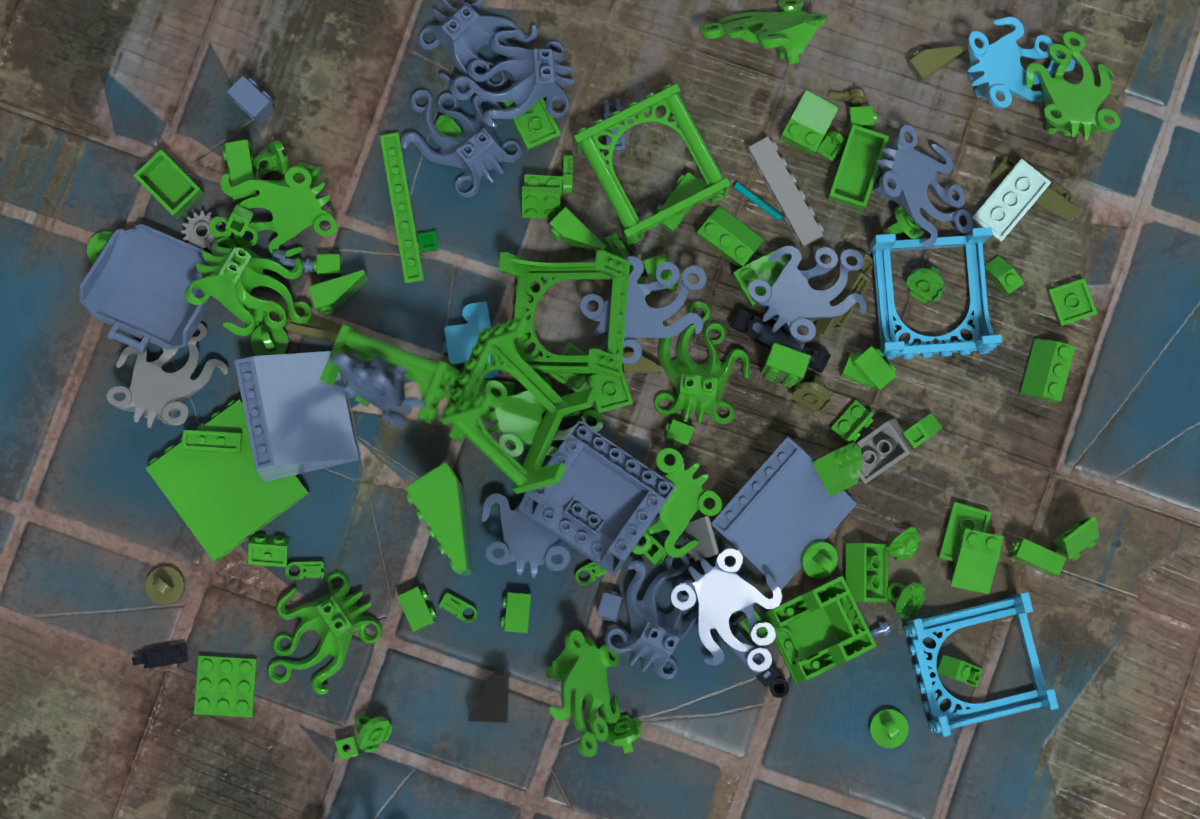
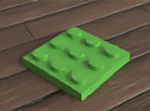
(225, 686)

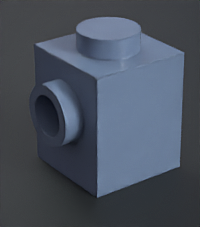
(610, 607)

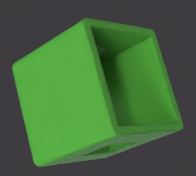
(354, 749)

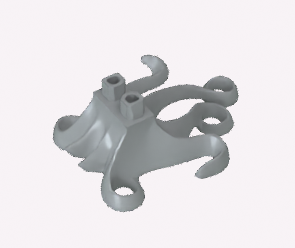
(160, 393)

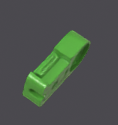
(568, 174)
(307, 569)
(594, 570)
(456, 606)

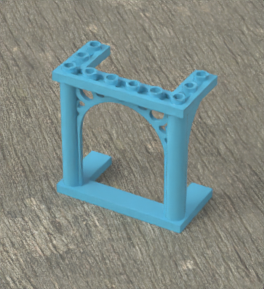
(983, 337)
(943, 722)

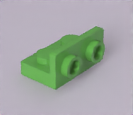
(852, 421)
(268, 551)

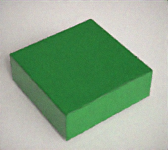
(428, 241)

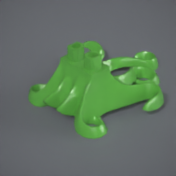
(784, 31)
(1068, 105)
(291, 205)
(231, 278)
(699, 385)
(520, 416)
(681, 505)
(334, 619)
(583, 676)

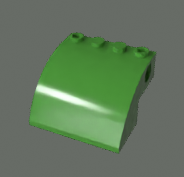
(819, 630)

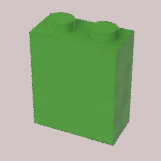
(1037, 557)

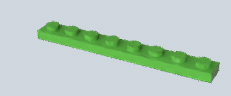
(402, 208)

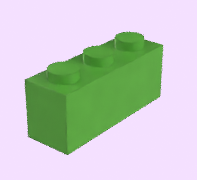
(687, 187)

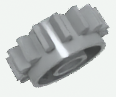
(194, 227)

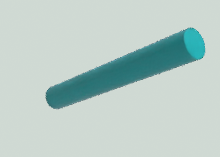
(759, 202)

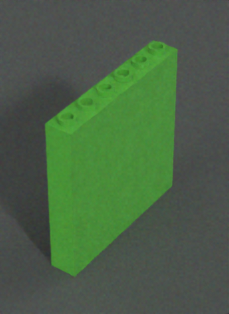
(222, 491)

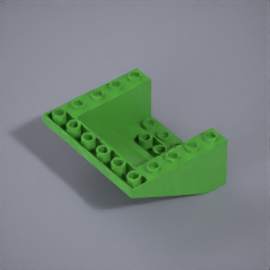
(443, 507)

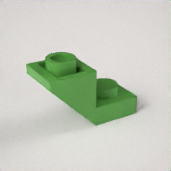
(922, 430)

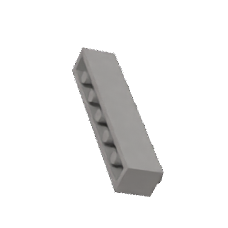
(785, 193)

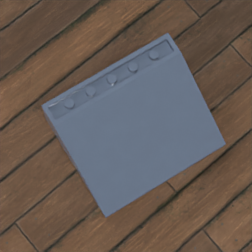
(293, 416)
(601, 499)
(781, 513)

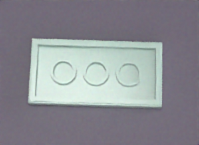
(1011, 199)

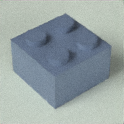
(252, 101)

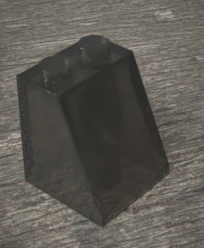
(493, 700)

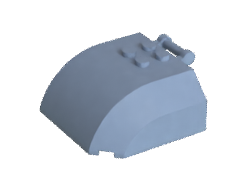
(142, 287)

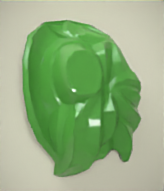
(904, 544)

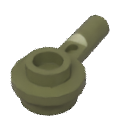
(856, 96)

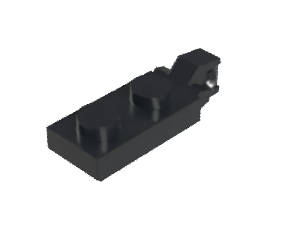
(162, 656)

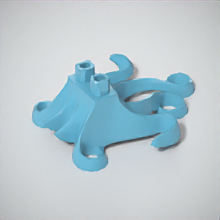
(998, 66)

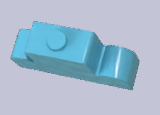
(463, 337)

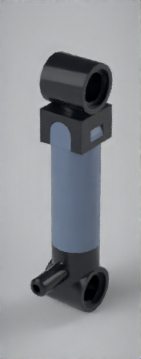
(759, 330)
(766, 677)

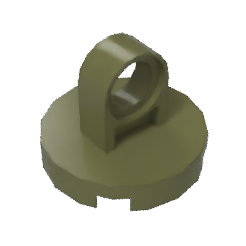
(812, 395)
(165, 585)

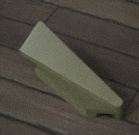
(1053, 198)
(856, 283)
(315, 328)

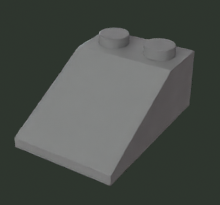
(883, 450)
(701, 531)

